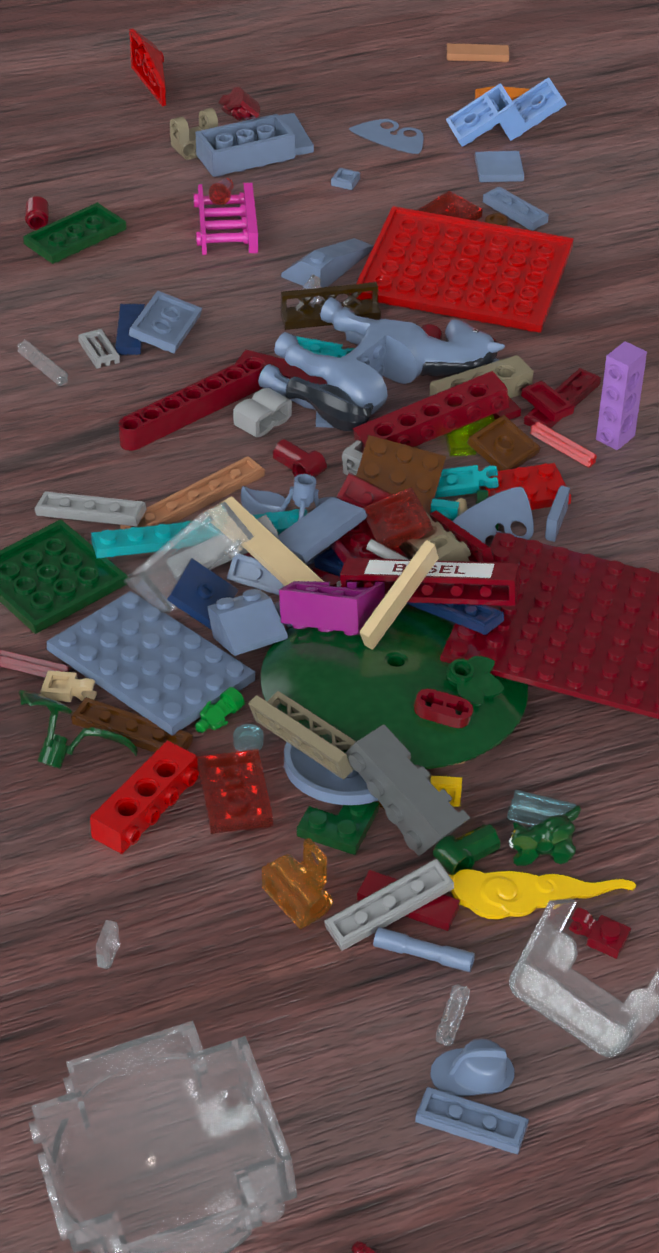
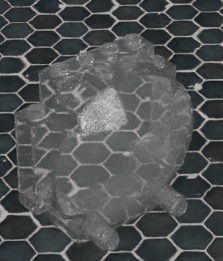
(163, 1147)

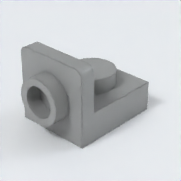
(351, 457)

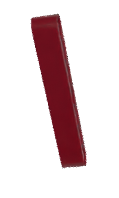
(190, 404)

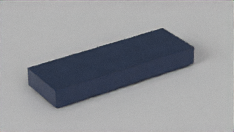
(124, 343)

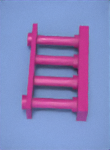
(247, 224)

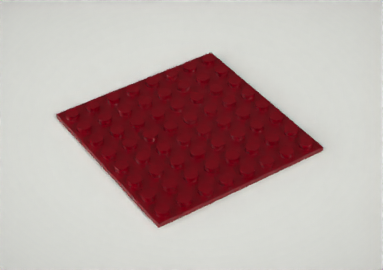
(575, 627)

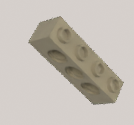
(511, 372)
(446, 544)

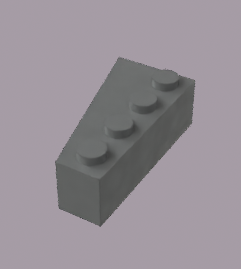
(404, 790)

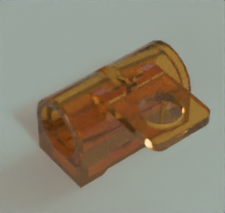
(299, 886)

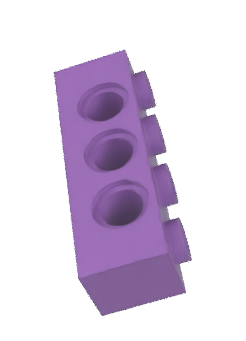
(621, 395)

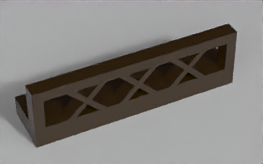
(308, 315)

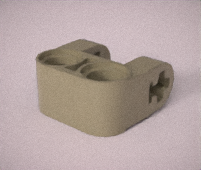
(184, 139)

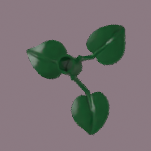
(54, 746)

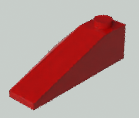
(148, 64)

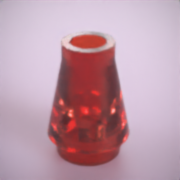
(221, 191)

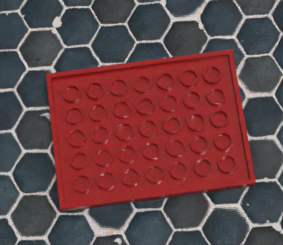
(466, 268)

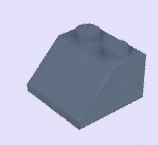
(246, 622)

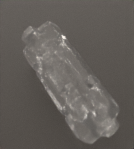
(452, 1015)

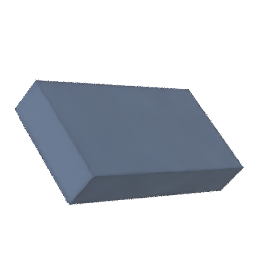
(557, 513)

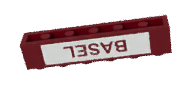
(446, 581)

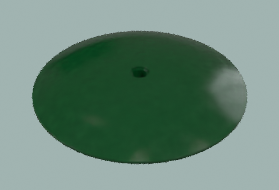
(368, 688)

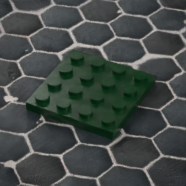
(54, 576)

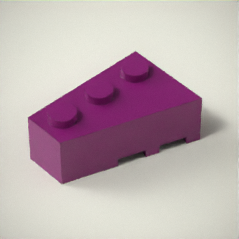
(329, 607)

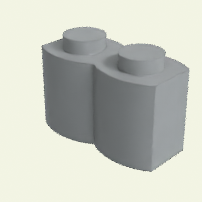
(262, 412)

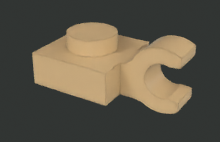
(65, 685)

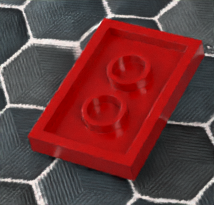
(538, 481)

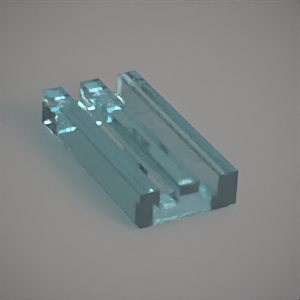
(536, 804)

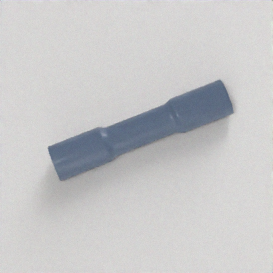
(444, 955)

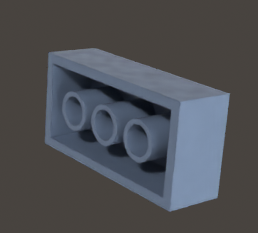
(245, 145)

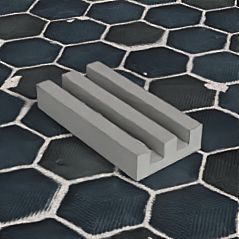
(102, 358)

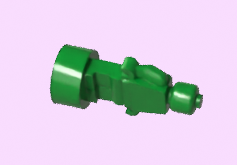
(213, 715)

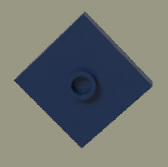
(198, 589)

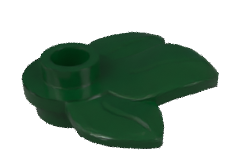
(476, 679)

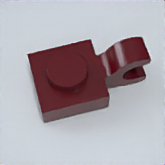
(603, 935)

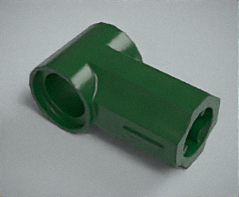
(467, 849)

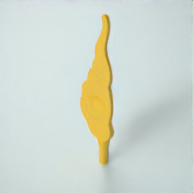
(520, 893)

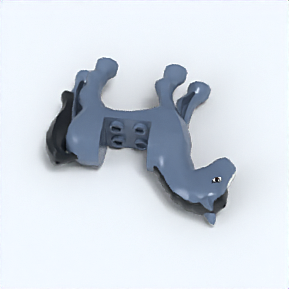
(384, 349)

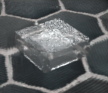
(107, 944)

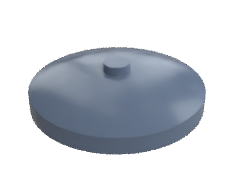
(322, 783)

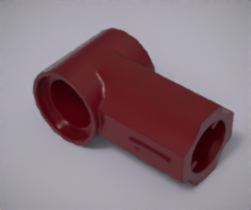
(299, 460)

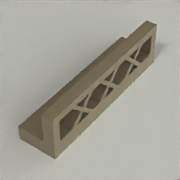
(299, 736)

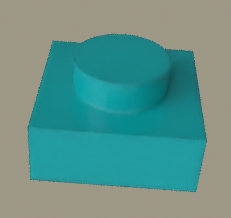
(447, 508)

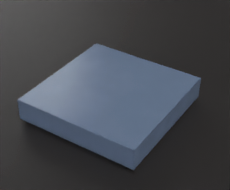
(499, 166)

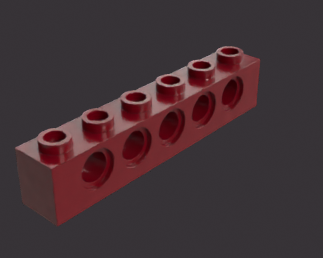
(439, 412)

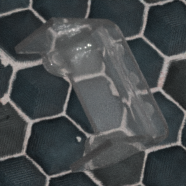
(205, 539)
(570, 1000)

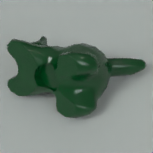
(547, 837)

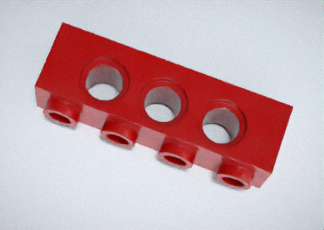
(144, 797)

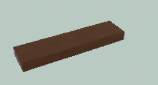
(134, 727)

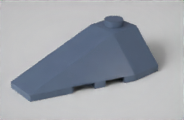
(328, 262)

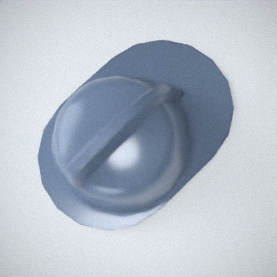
(473, 1070)

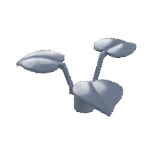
(302, 493)

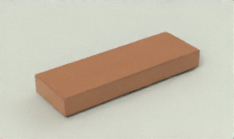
(477, 52)

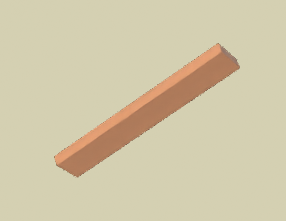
(201, 493)

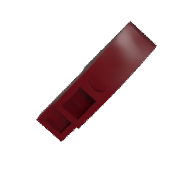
(240, 105)

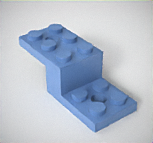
(513, 115)

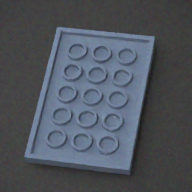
(150, 661)

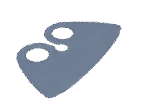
(374, 132)
(500, 508)

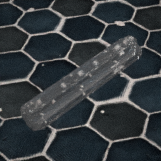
(42, 362)

